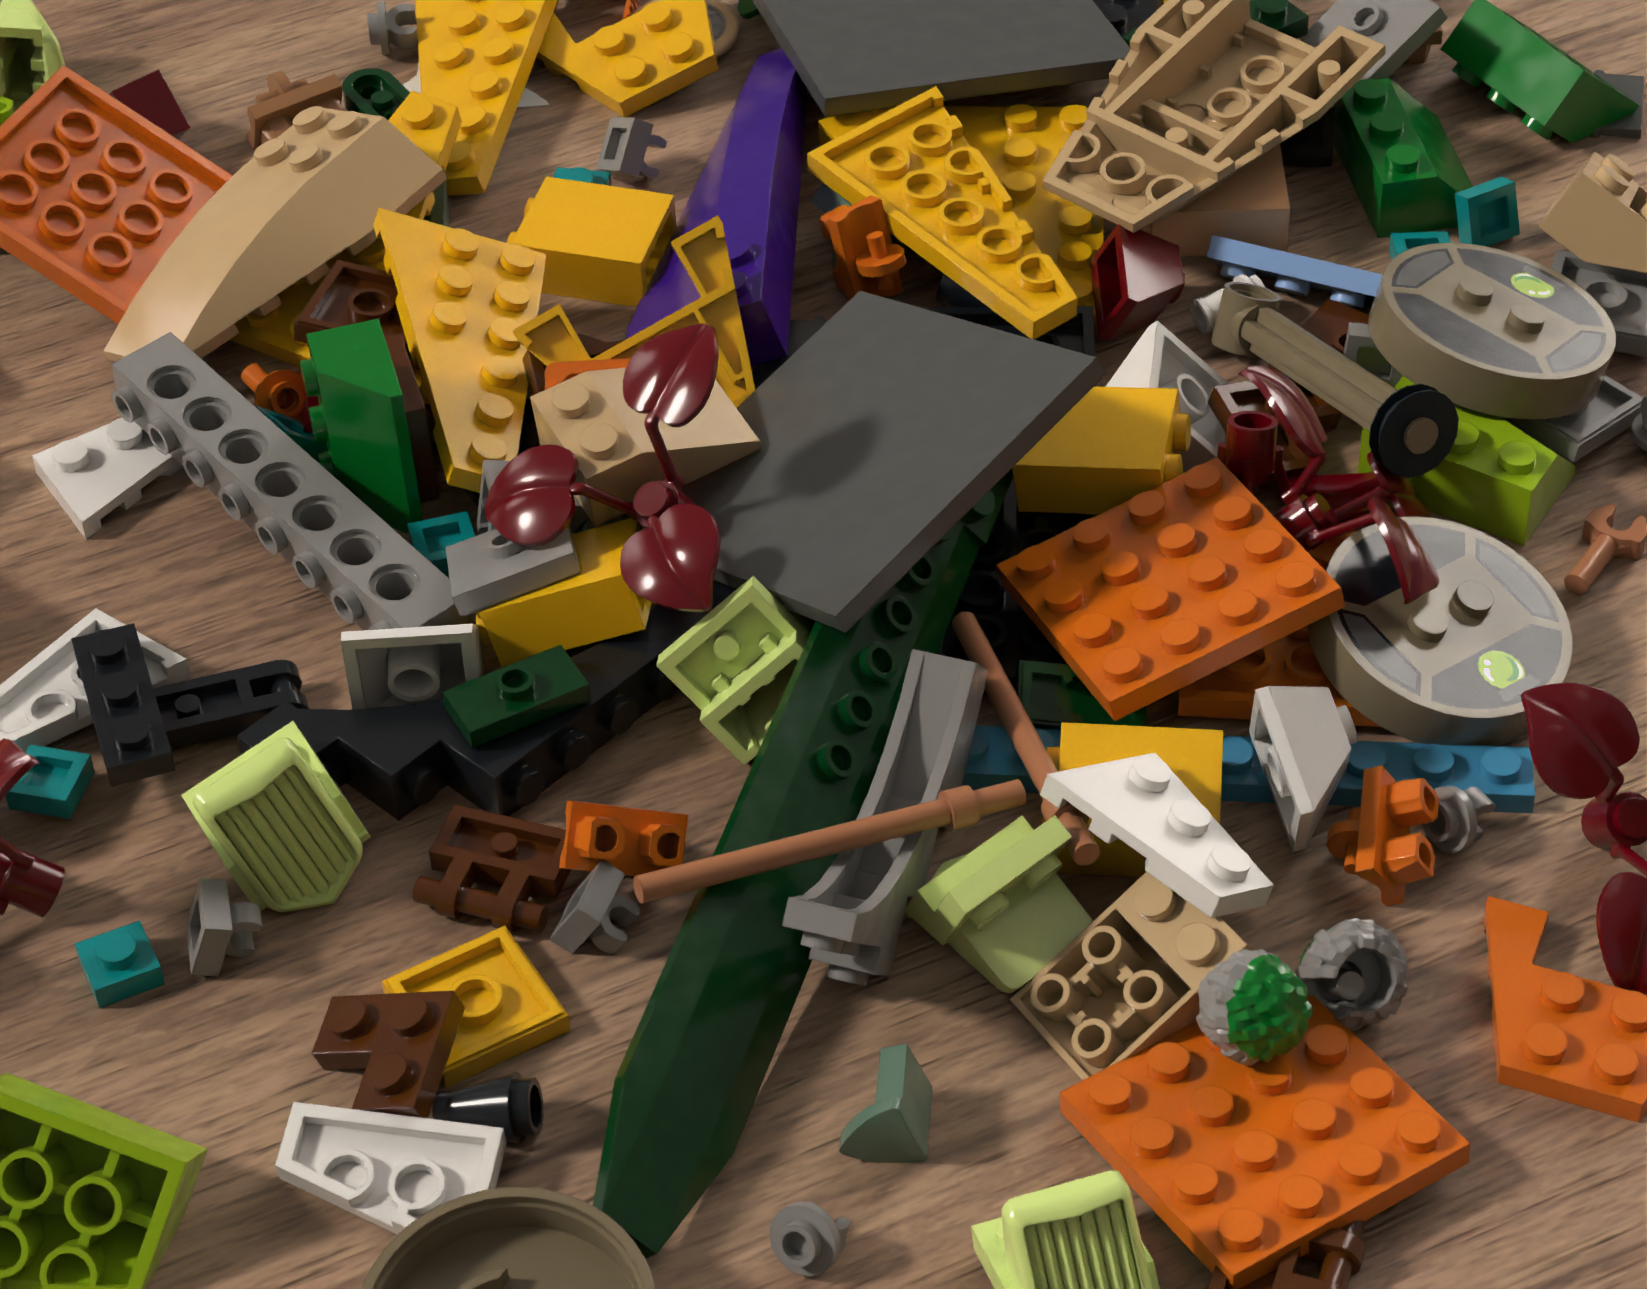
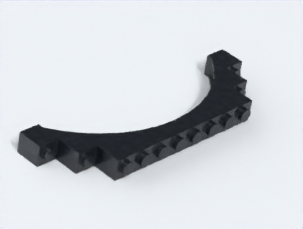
(415, 750)

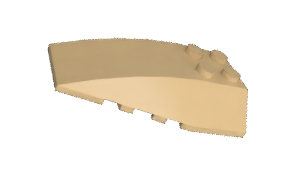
(1198, 105)
(276, 224)

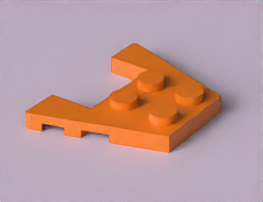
(1559, 1029)

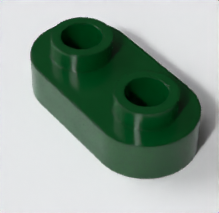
(373, 92)

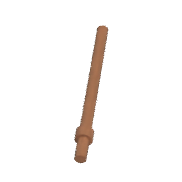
(1023, 735)
(953, 809)

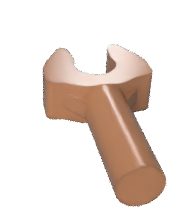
(1604, 546)

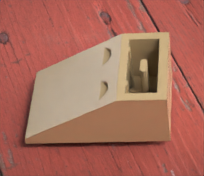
(1602, 215)
(1127, 977)

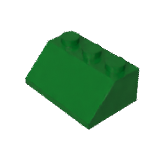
(1532, 75)
(1397, 159)
(362, 419)

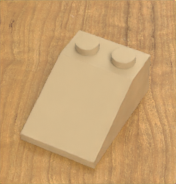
(614, 447)

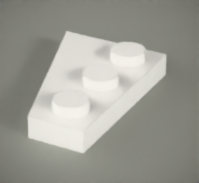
(102, 471)
(48, 695)
(1163, 821)
(387, 1163)

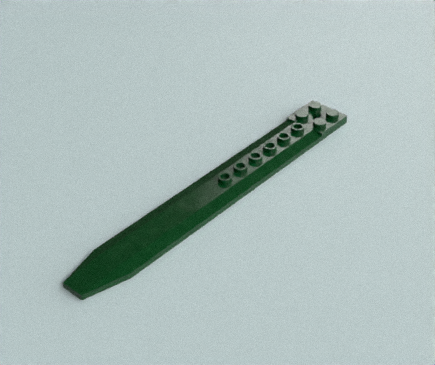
(733, 962)

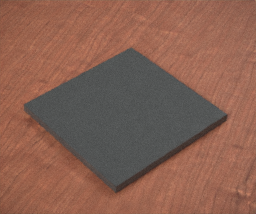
(892, 50)
(878, 450)

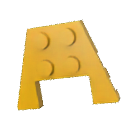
(637, 57)
(707, 262)

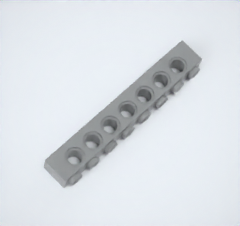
(279, 491)

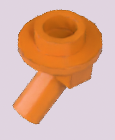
(277, 391)

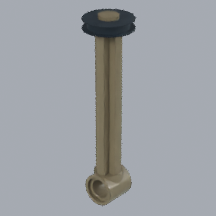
(1407, 426)

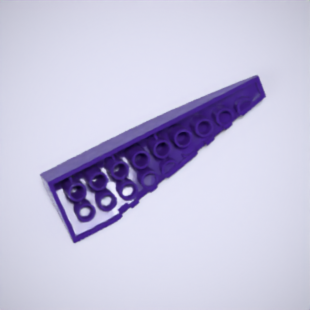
(756, 192)

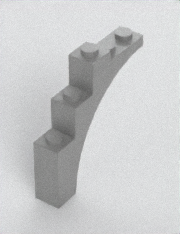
(861, 899)

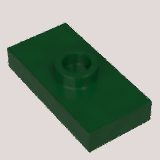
(1056, 695)
(516, 696)

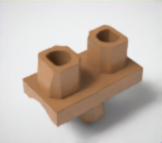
(280, 105)

